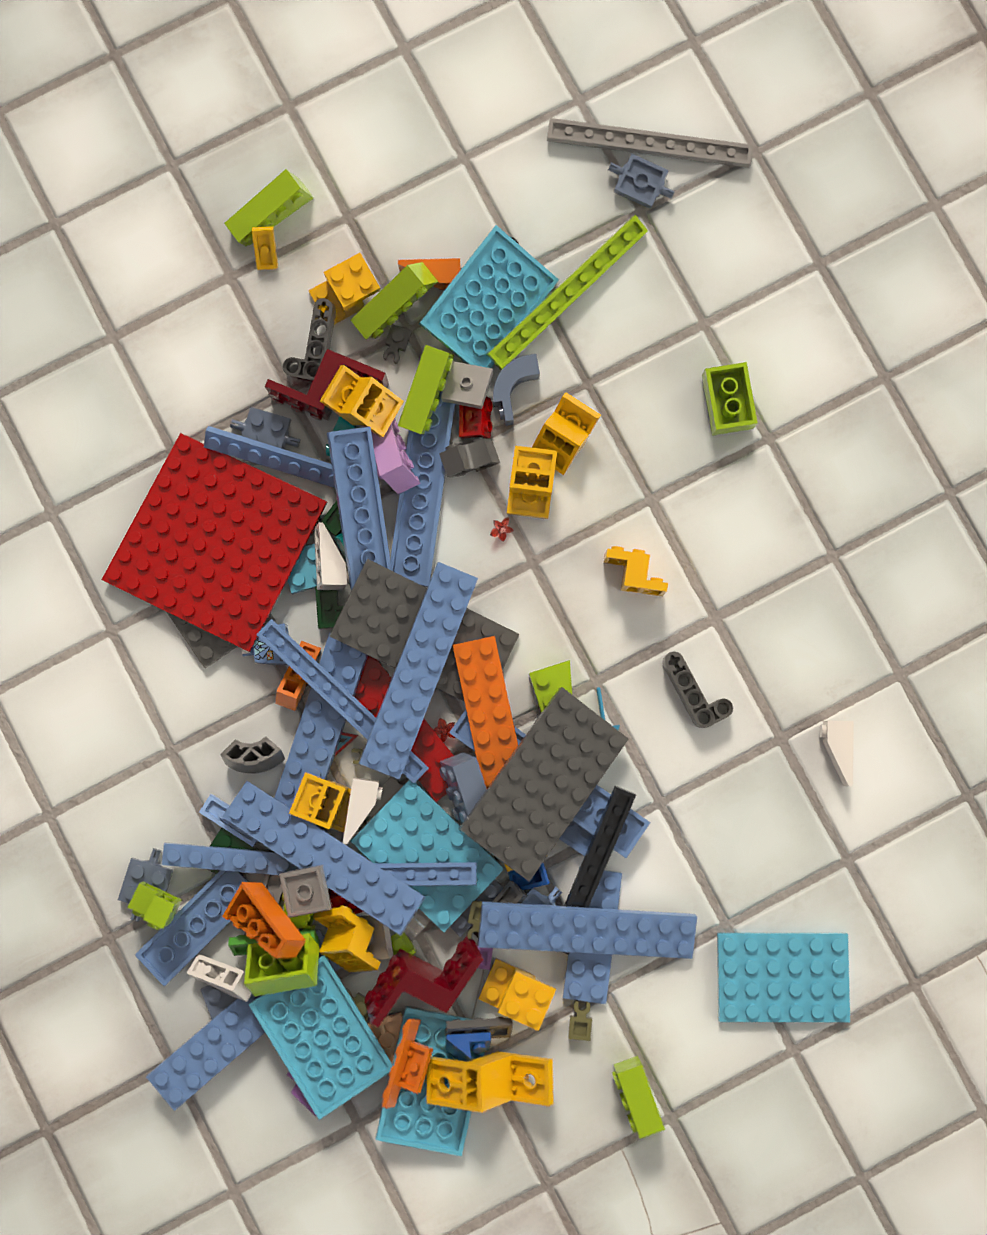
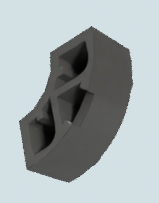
(468, 457)
(252, 757)

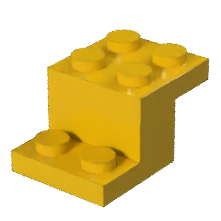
(346, 287)
(361, 401)
(567, 430)
(531, 482)
(635, 571)
(322, 802)
(347, 939)
(517, 994)

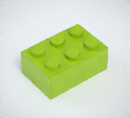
(729, 398)
(274, 975)
(637, 1097)

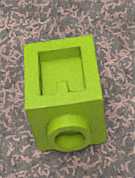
(402, 942)

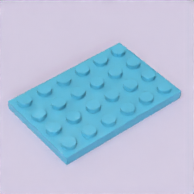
(488, 298)
(420, 831)
(783, 977)
(323, 1040)
(412, 1119)

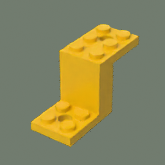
(489, 1081)

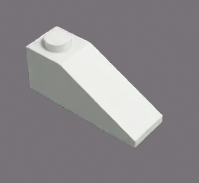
(330, 565)
(839, 744)
(361, 802)
(220, 976)

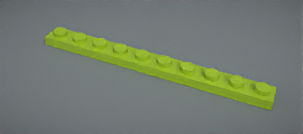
(567, 292)

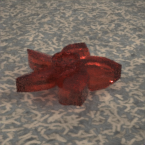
(501, 529)
(444, 729)

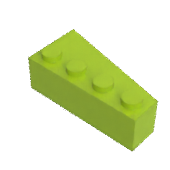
(269, 206)
(393, 300)
(425, 390)
(549, 680)

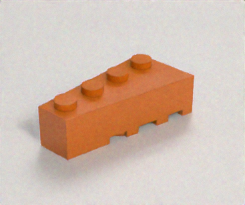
(264, 920)

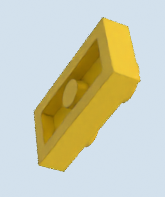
(264, 248)

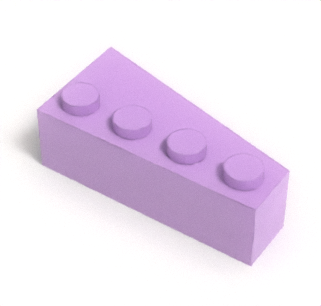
(392, 460)

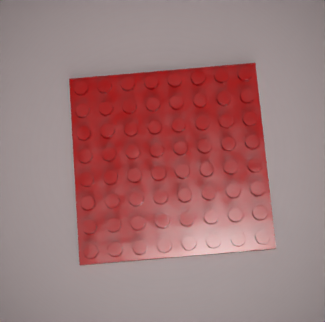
(214, 542)

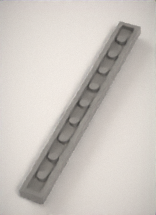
(650, 142)

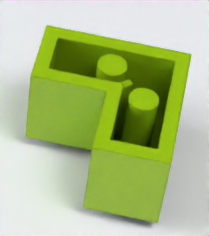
(154, 905)

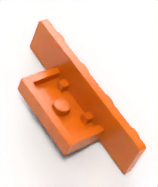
(409, 1065)

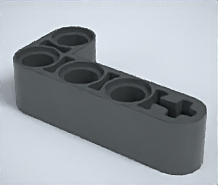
(314, 340)
(692, 687)

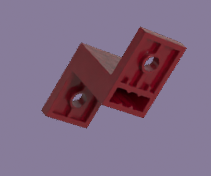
(328, 368)
(423, 980)

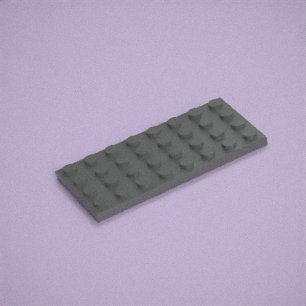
(383, 612)
(544, 784)

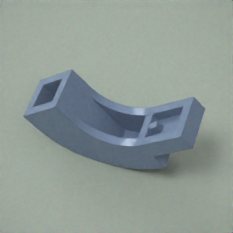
(513, 374)

